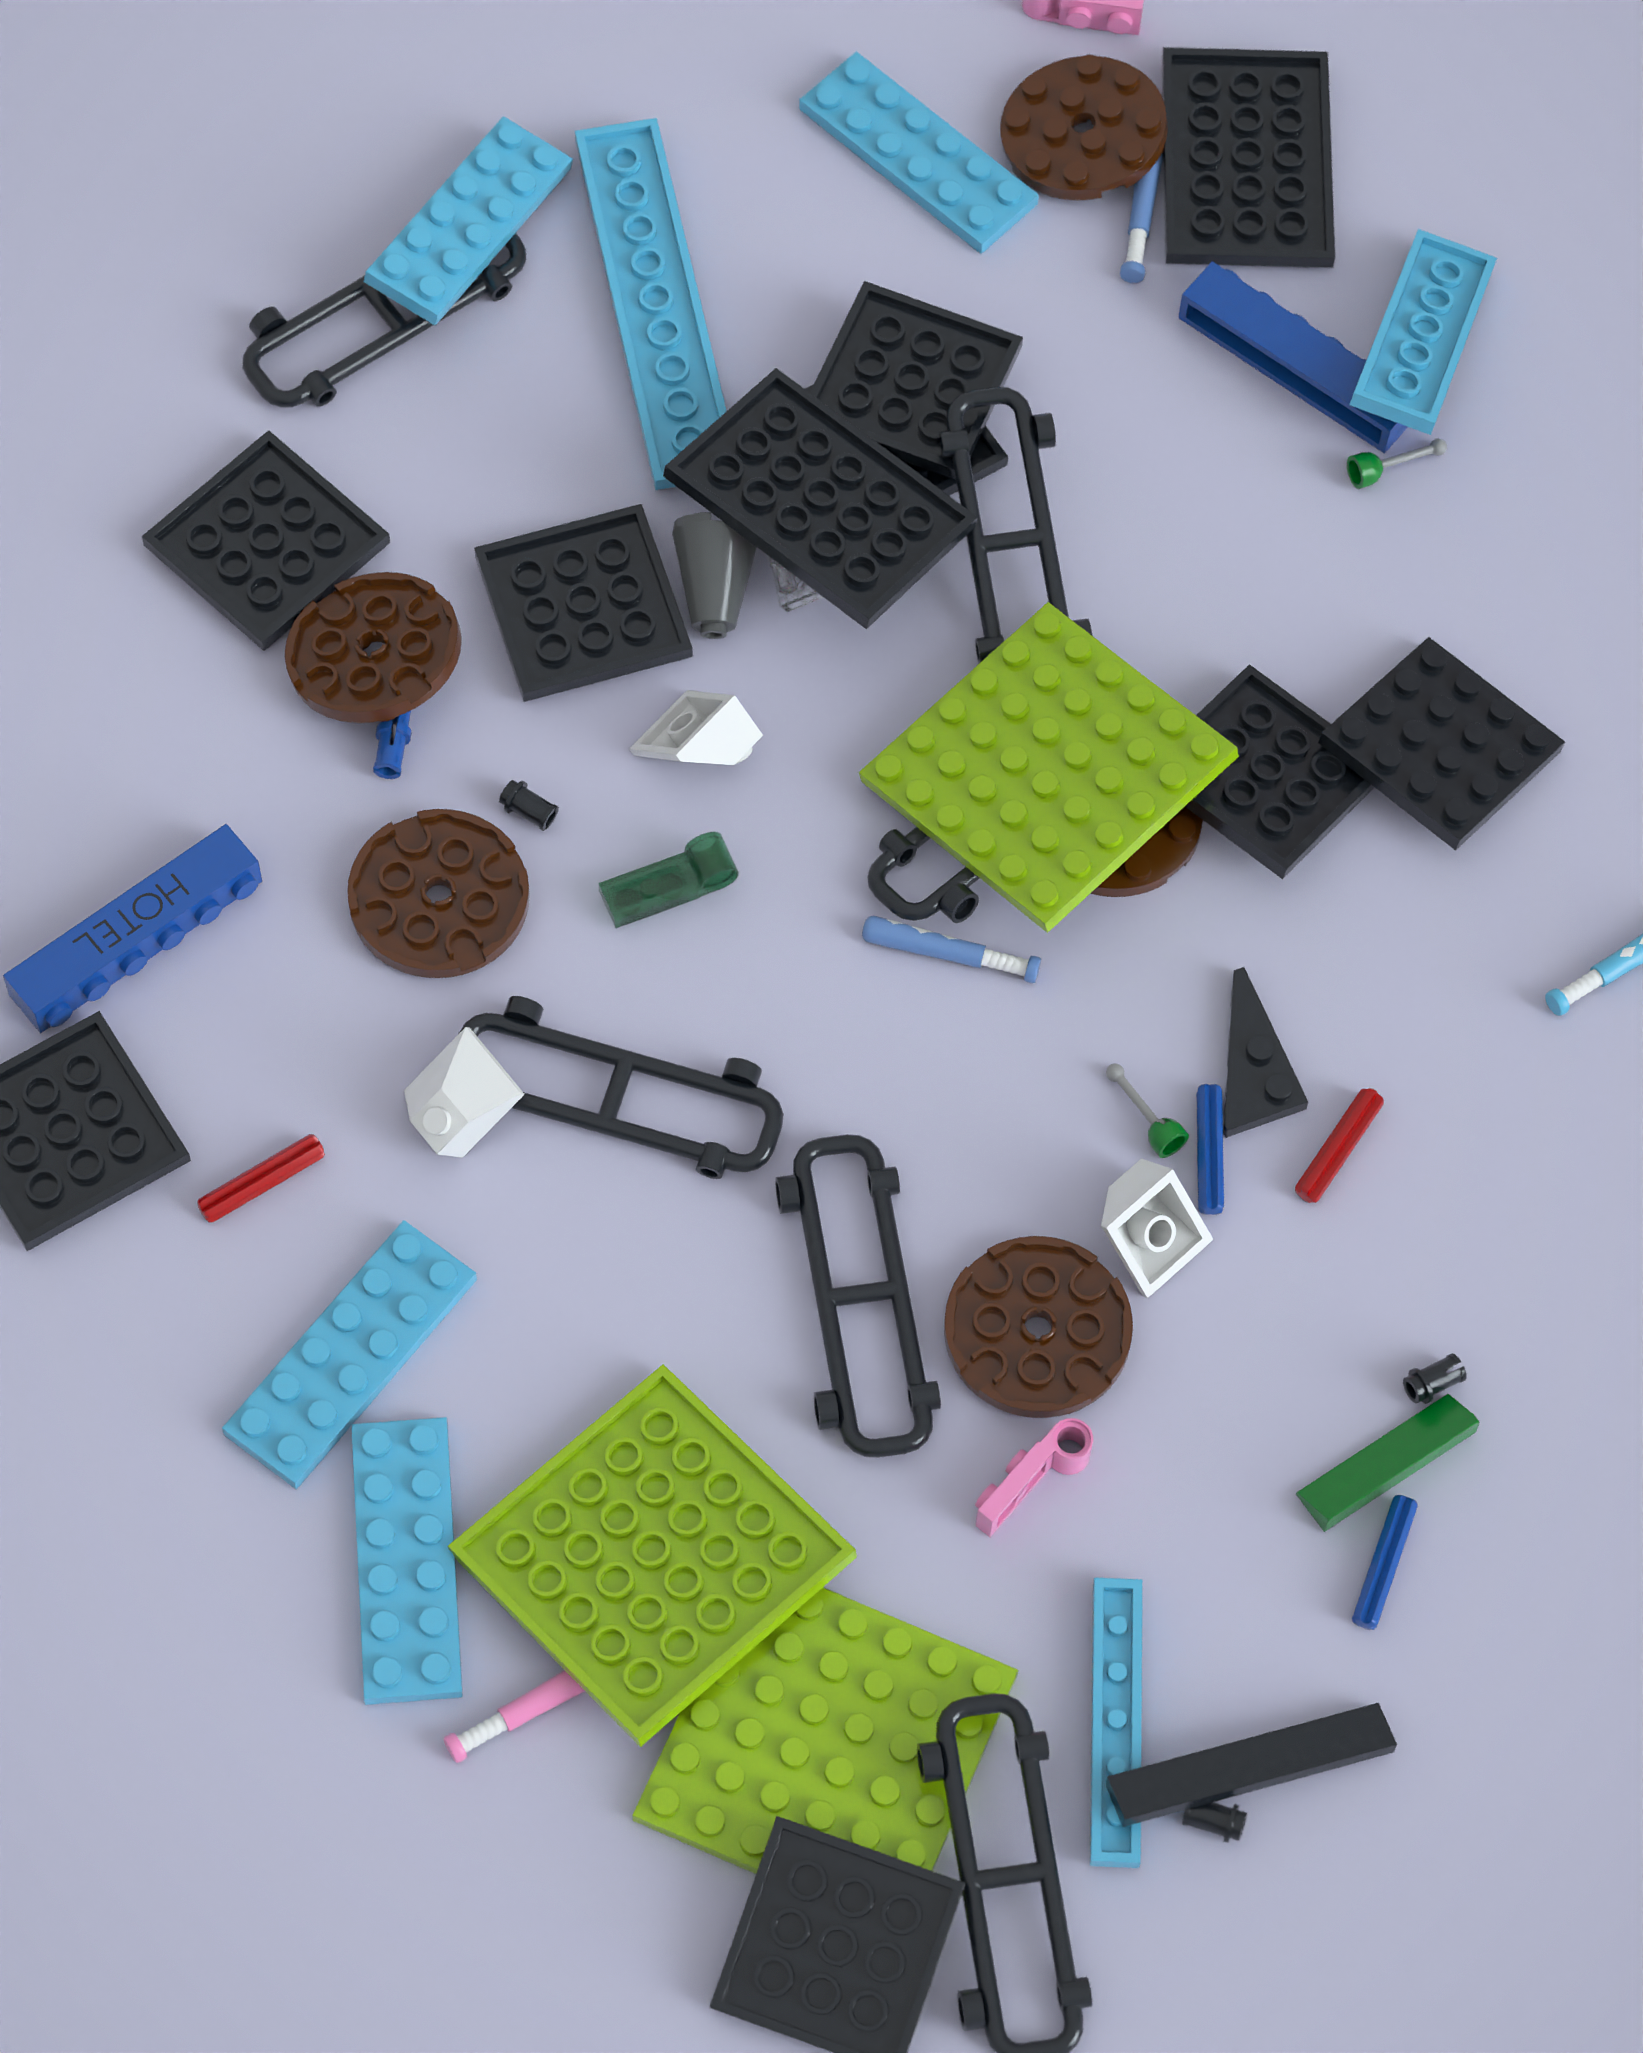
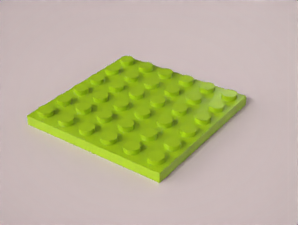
(1048, 766)
(652, 1554)
(823, 1735)

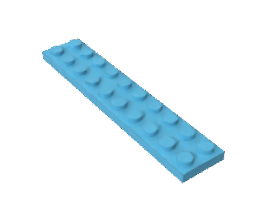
(651, 287)

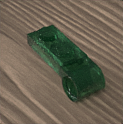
(670, 882)

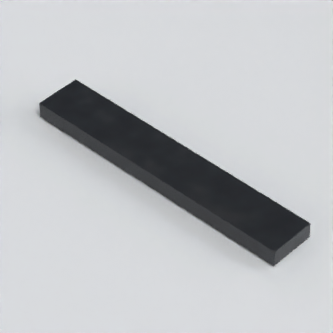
(1250, 1764)

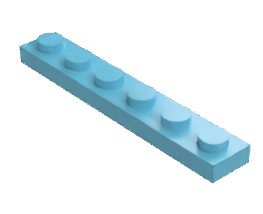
(1115, 1715)

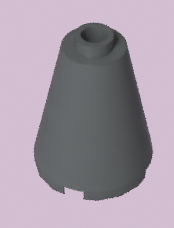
(713, 571)

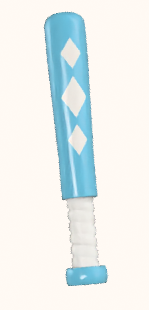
(1600, 974)

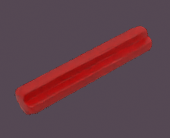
(1339, 1145)
(260, 1178)

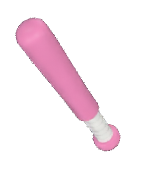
(514, 1714)

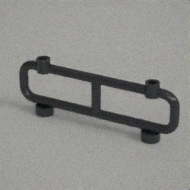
(273, 330)
(1034, 433)
(952, 898)
(737, 1082)
(836, 1406)
(941, 1761)

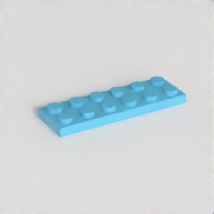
(918, 152)
(468, 220)
(1423, 332)
(349, 1354)
(406, 1562)

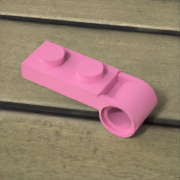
(1105, 15)
(1028, 1469)

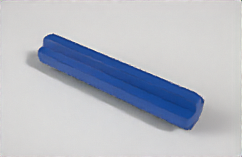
(1210, 1149)
(1384, 1562)

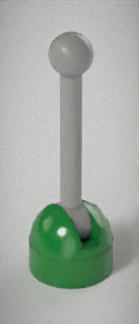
(1366, 468)
(1164, 1134)

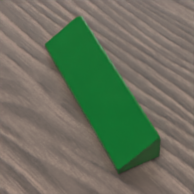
(1388, 1461)

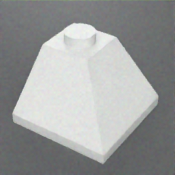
(701, 730)
(460, 1096)
(1152, 1224)

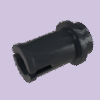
(528, 804)
(1424, 1383)
(1217, 1820)

